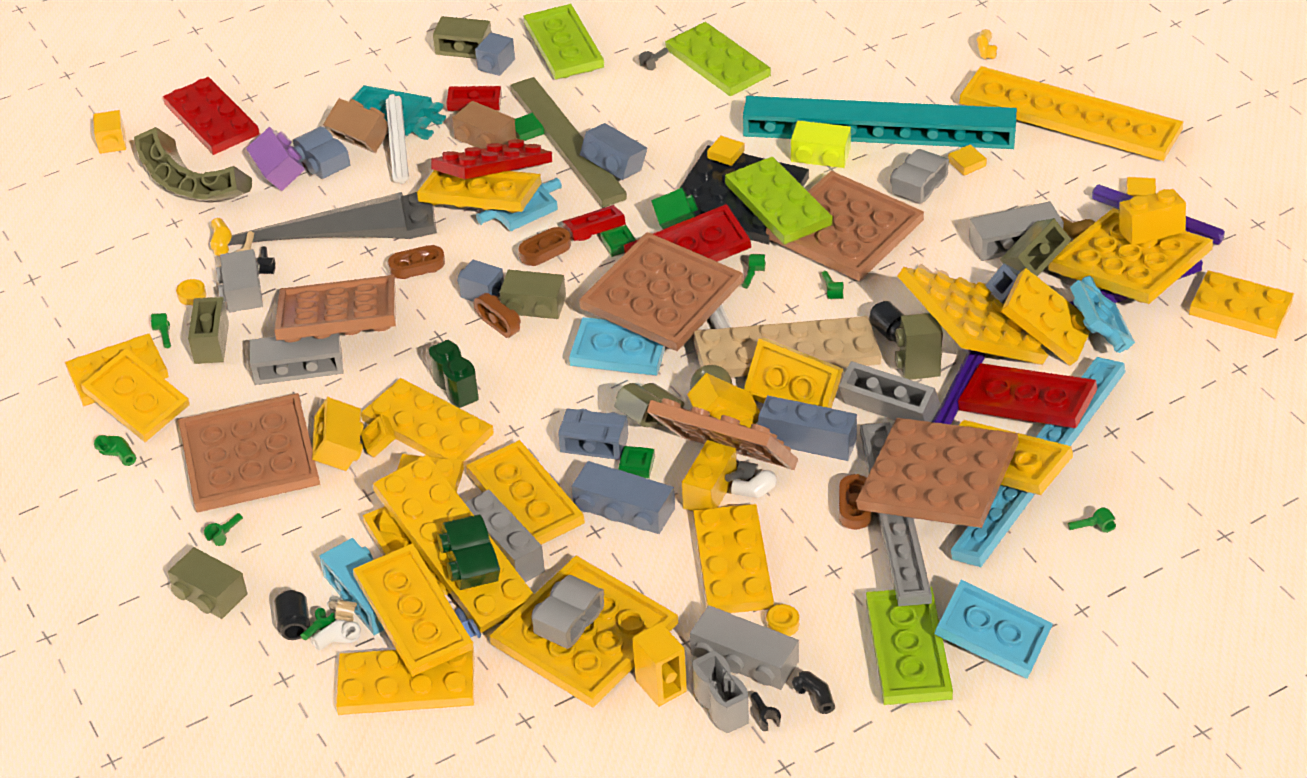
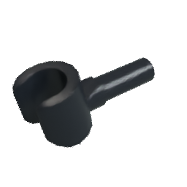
(267, 264)
(765, 712)

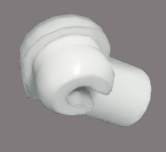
(757, 486)
(338, 631)

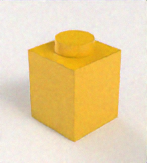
(109, 131)

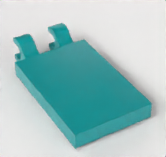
(413, 108)

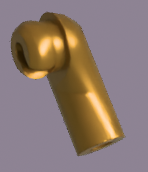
(1074, 229)

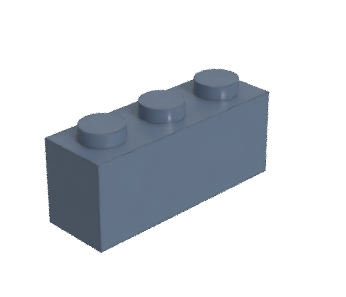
(810, 427)
(623, 497)

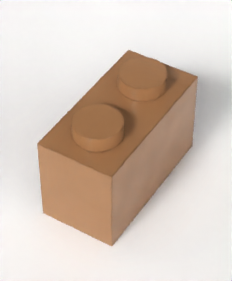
(357, 124)
(482, 125)

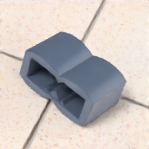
(321, 152)

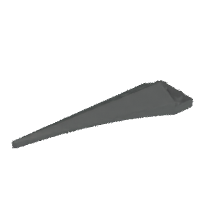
(380, 217)

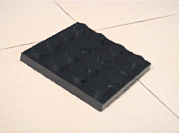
(709, 190)

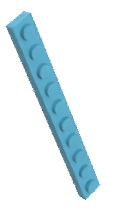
(979, 543)

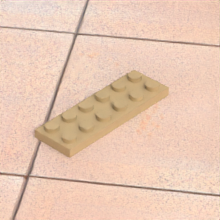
(829, 340)

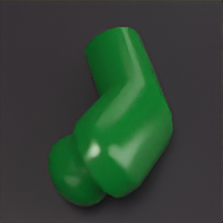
(117, 447)

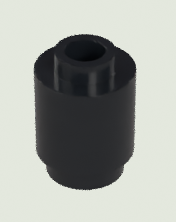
(886, 319)
(291, 614)

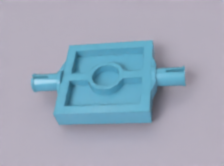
(539, 206)
(1101, 314)

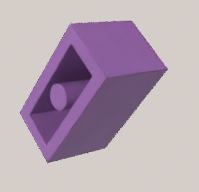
(276, 158)

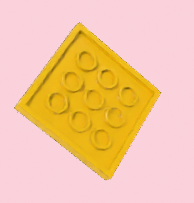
(1127, 269)
(972, 315)
(604, 649)

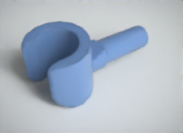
(468, 624)

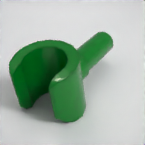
(756, 263)
(834, 289)
(160, 322)
(1102, 517)
(218, 531)
(319, 624)

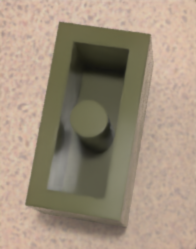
(459, 36)
(1037, 247)
(534, 293)
(208, 330)
(920, 346)
(207, 583)

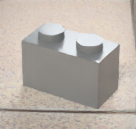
(240, 281)

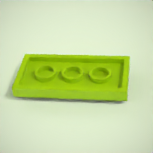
(563, 41)
(718, 58)
(778, 200)
(907, 651)

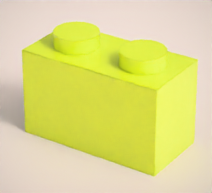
(820, 144)

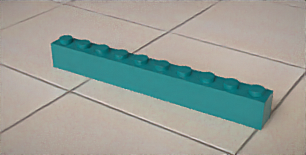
(885, 121)

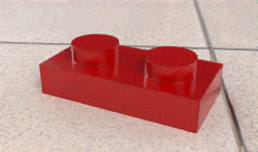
(461, 96)
(594, 222)

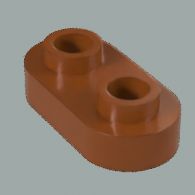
(544, 246)
(416, 261)
(497, 315)
(849, 514)

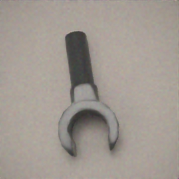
(649, 58)
(744, 472)

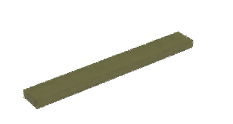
(567, 142)

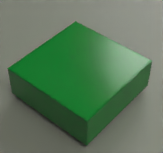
(528, 127)
(616, 239)
(637, 461)

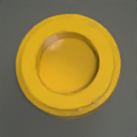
(189, 290)
(783, 619)

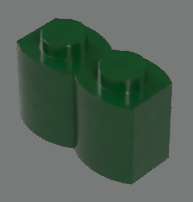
(453, 373)
(469, 552)

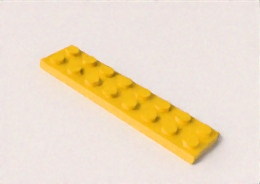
(1074, 113)

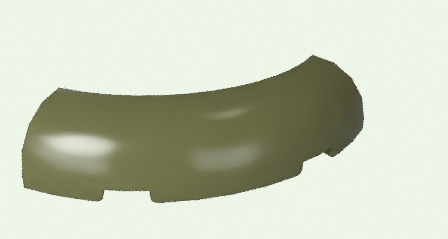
(166, 167)

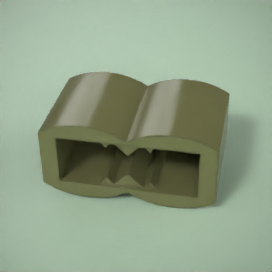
(635, 399)

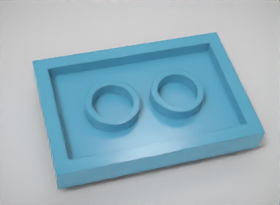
(614, 348)
(993, 628)

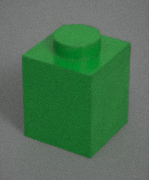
(674, 208)

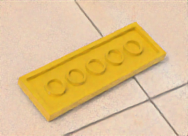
(420, 503)

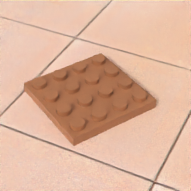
(862, 228)
(661, 291)
(336, 308)
(700, 426)
(248, 452)
(938, 472)

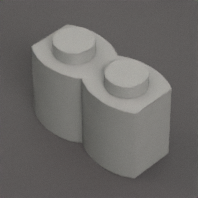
(919, 175)
(567, 611)
(720, 692)

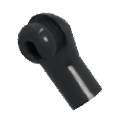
(818, 687)

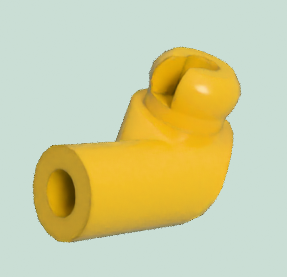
(986, 50)
(221, 237)

